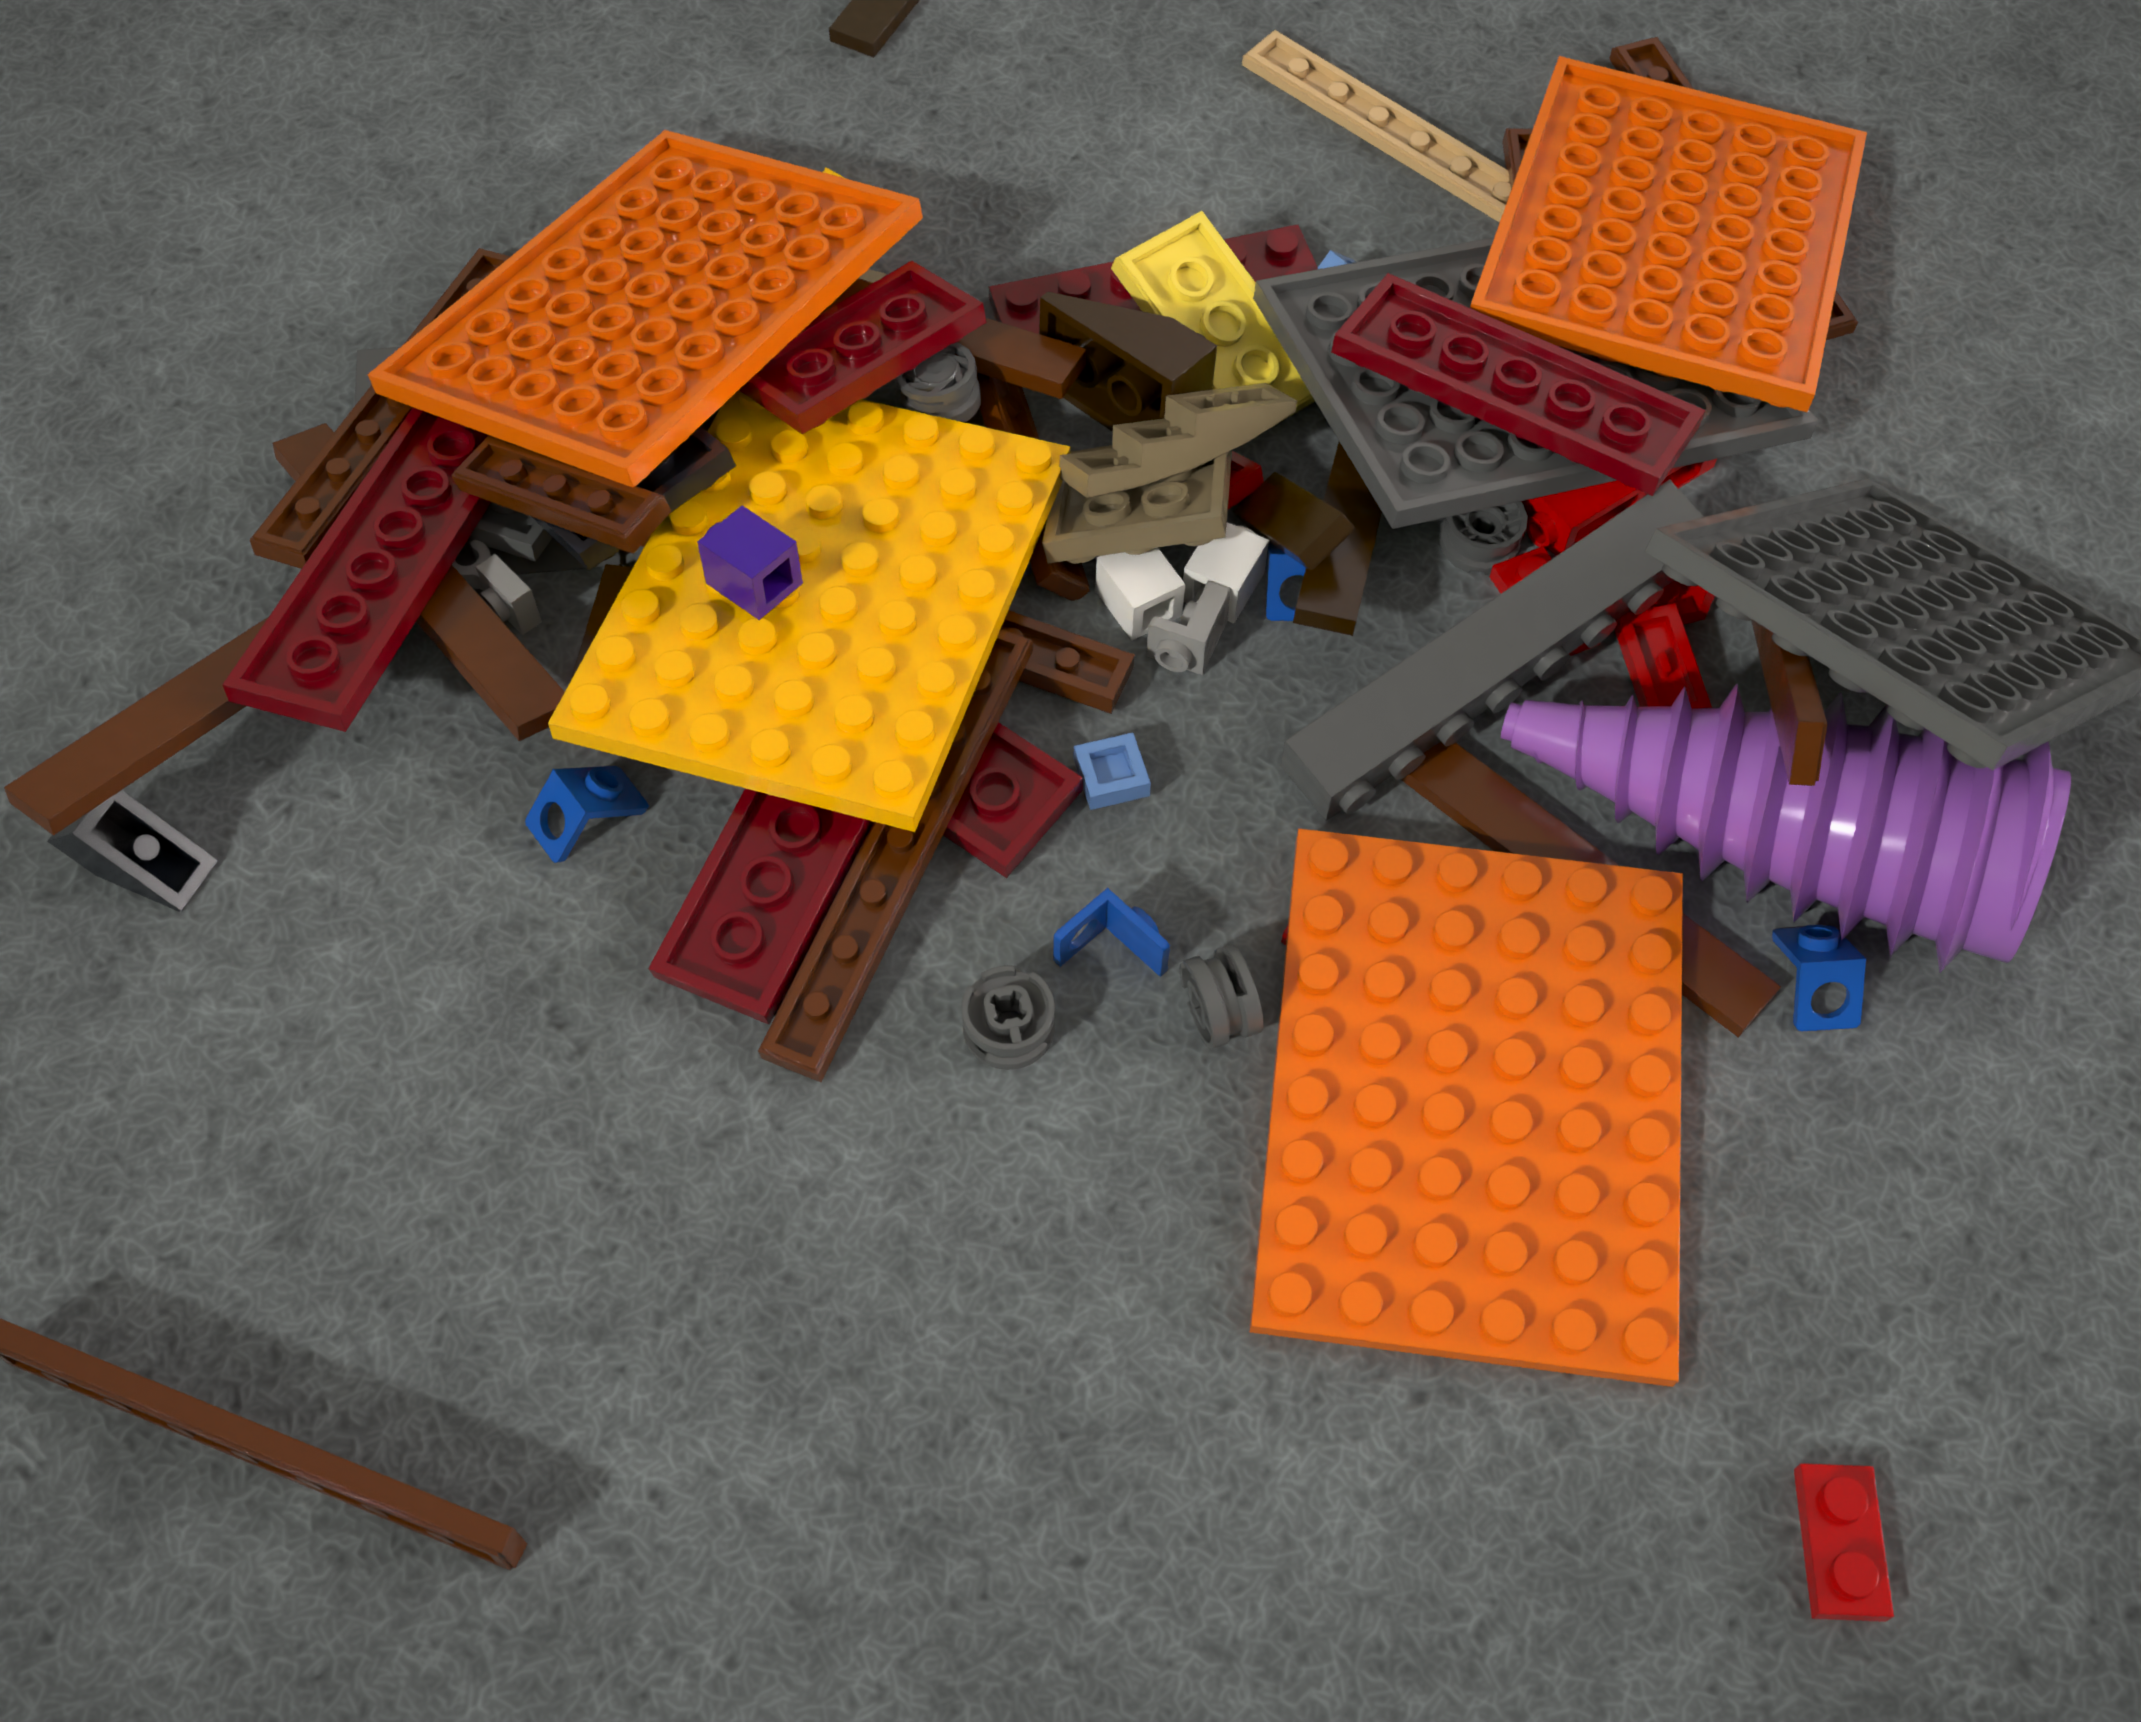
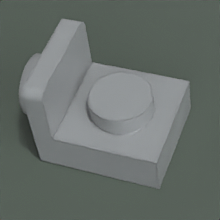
(1194, 639)

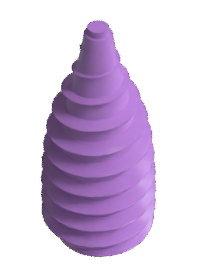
(1881, 836)

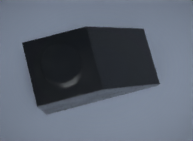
(136, 851)

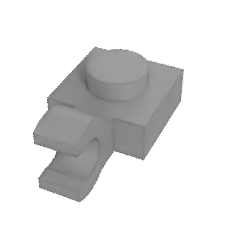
(501, 588)

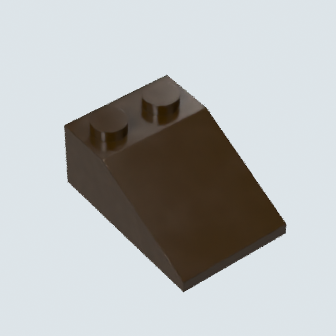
(1130, 358)

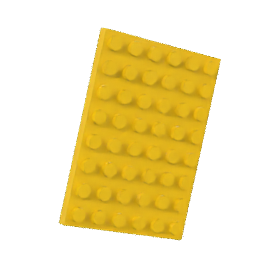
(867, 668)

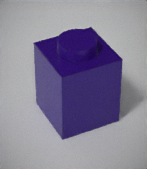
(750, 562)

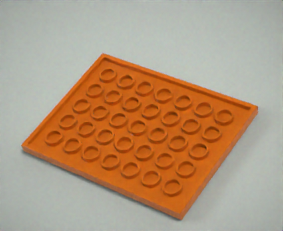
(1676, 233)
(646, 304)
(1476, 1109)

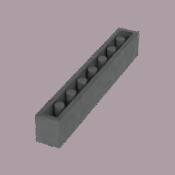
(1484, 659)

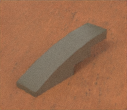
(1192, 433)

